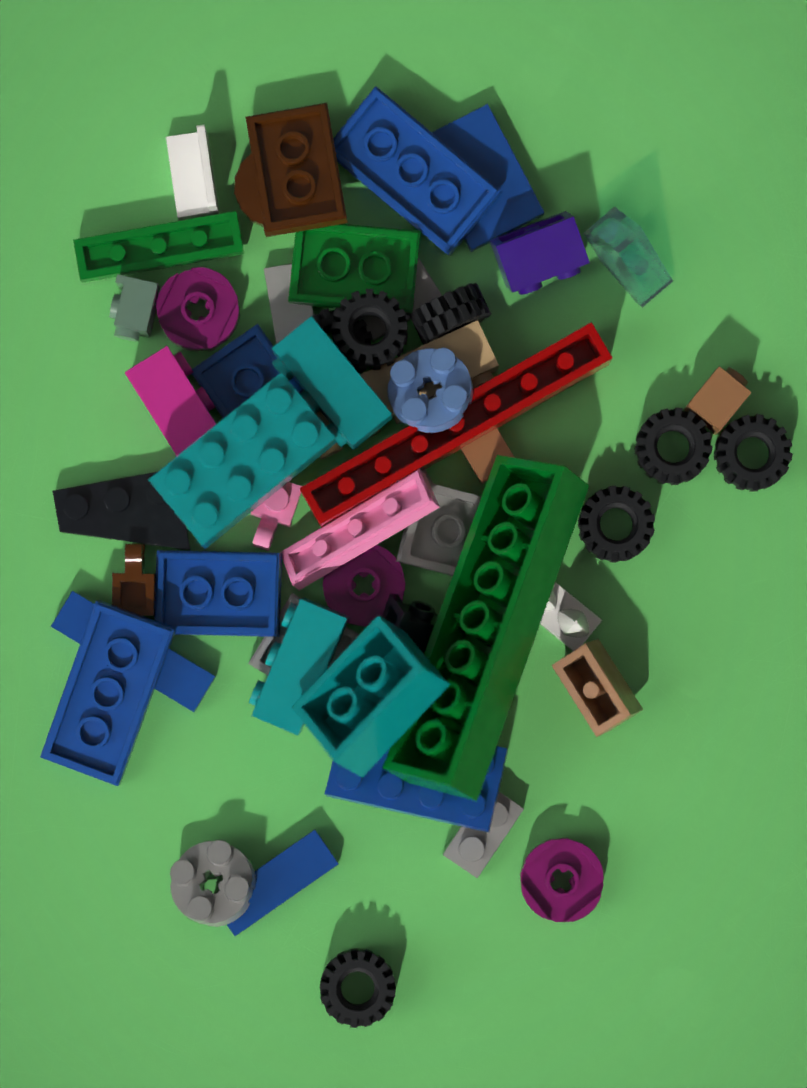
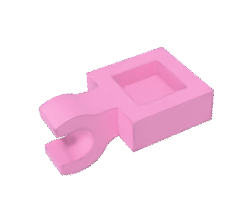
(274, 511)

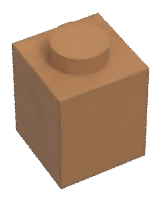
(719, 398)

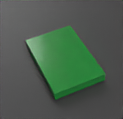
(350, 258)

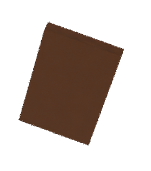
(296, 170)

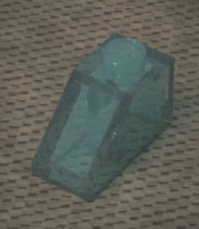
(628, 255)

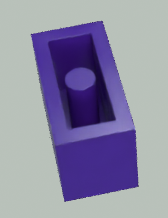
(540, 252)

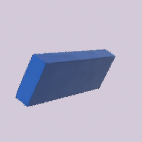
(285, 877)

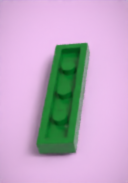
(158, 246)

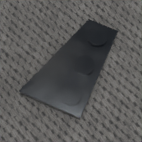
(121, 511)

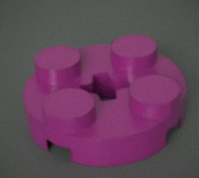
(189, 287)
(363, 609)
(585, 883)

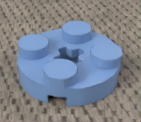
(430, 366)

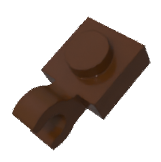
(134, 589)

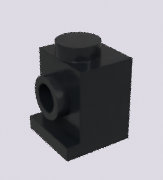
(414, 619)

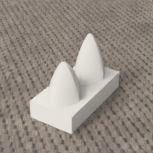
(568, 618)

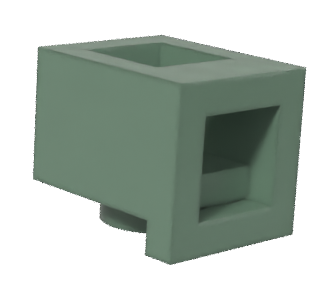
(134, 308)

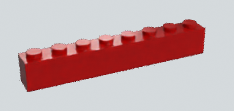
(491, 407)

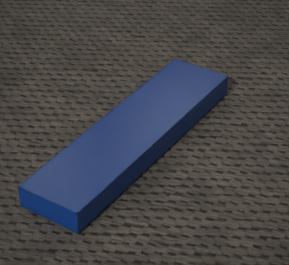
(178, 678)

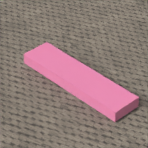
(359, 529)

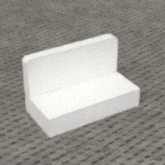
(192, 174)

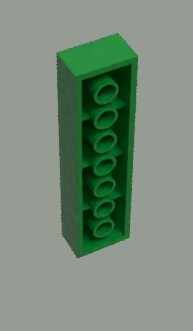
(490, 623)

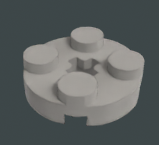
(234, 891)

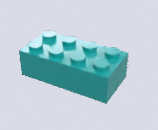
(243, 460)

